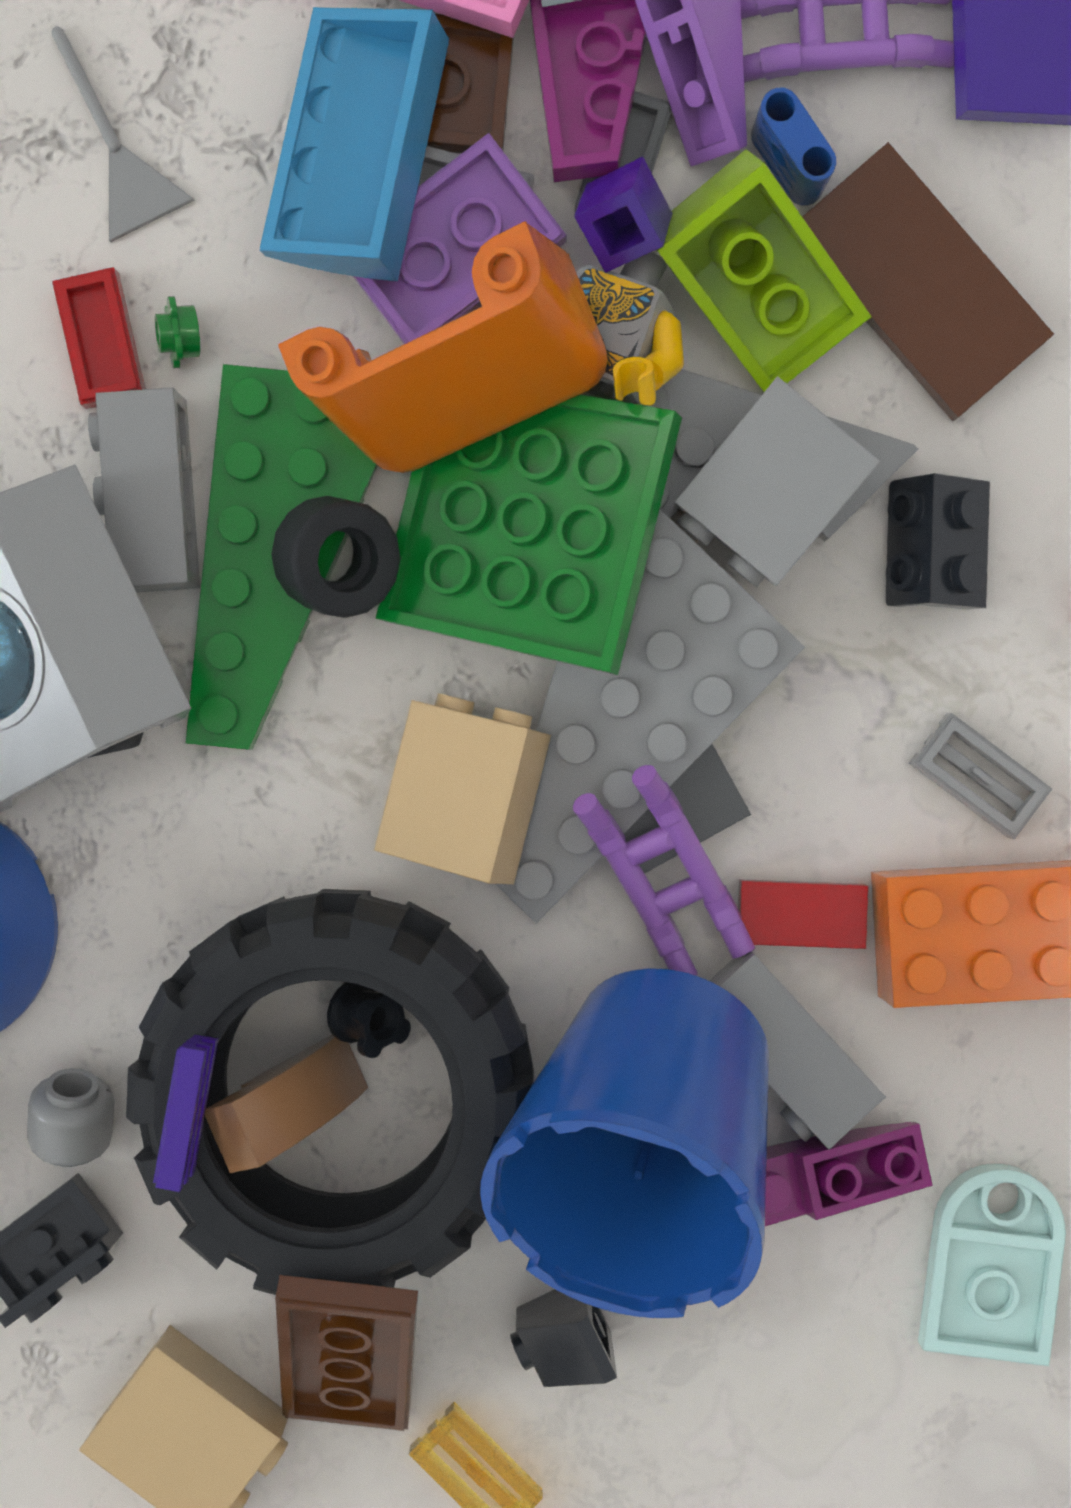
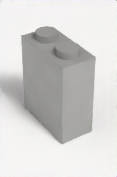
(774, 484)

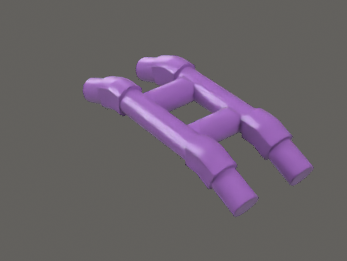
(817, 55)
(657, 906)

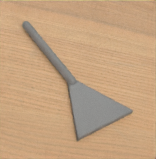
(135, 188)

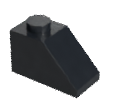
(564, 1341)

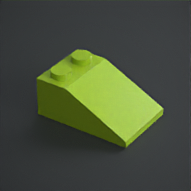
(760, 272)

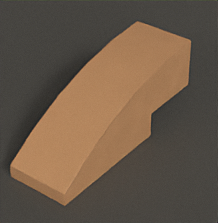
(285, 1104)

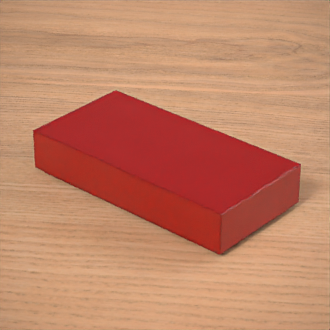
(98, 334)
(804, 913)

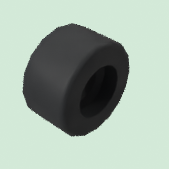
(373, 560)

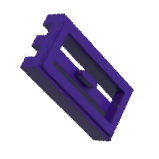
(185, 1112)

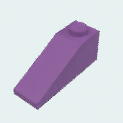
(701, 71)

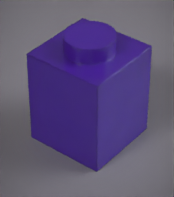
(623, 215)

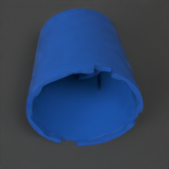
(641, 1150)

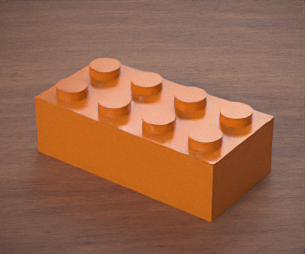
(973, 933)

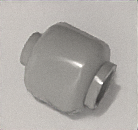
(70, 1118)

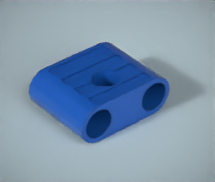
(793, 146)

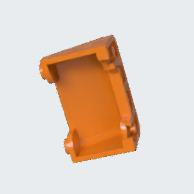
(470, 377)

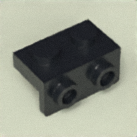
(937, 542)
(50, 1245)

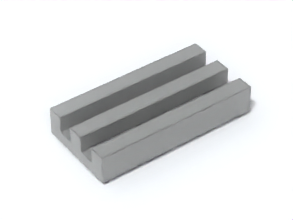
(937, 744)

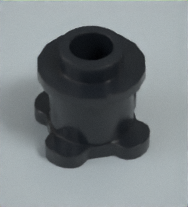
(366, 1018)

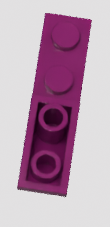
(854, 1173)

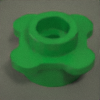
(177, 332)

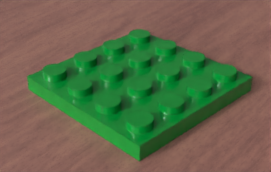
(537, 533)

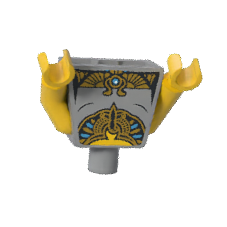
(636, 328)

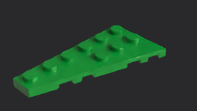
(266, 461)

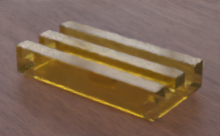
(487, 1448)

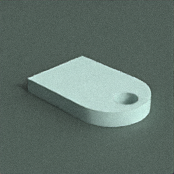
(993, 1273)

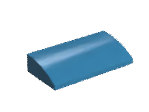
(356, 141)

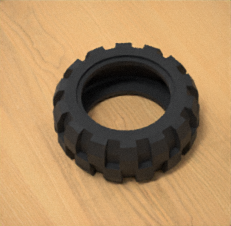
(306, 1232)

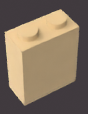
(463, 790)
(187, 1430)

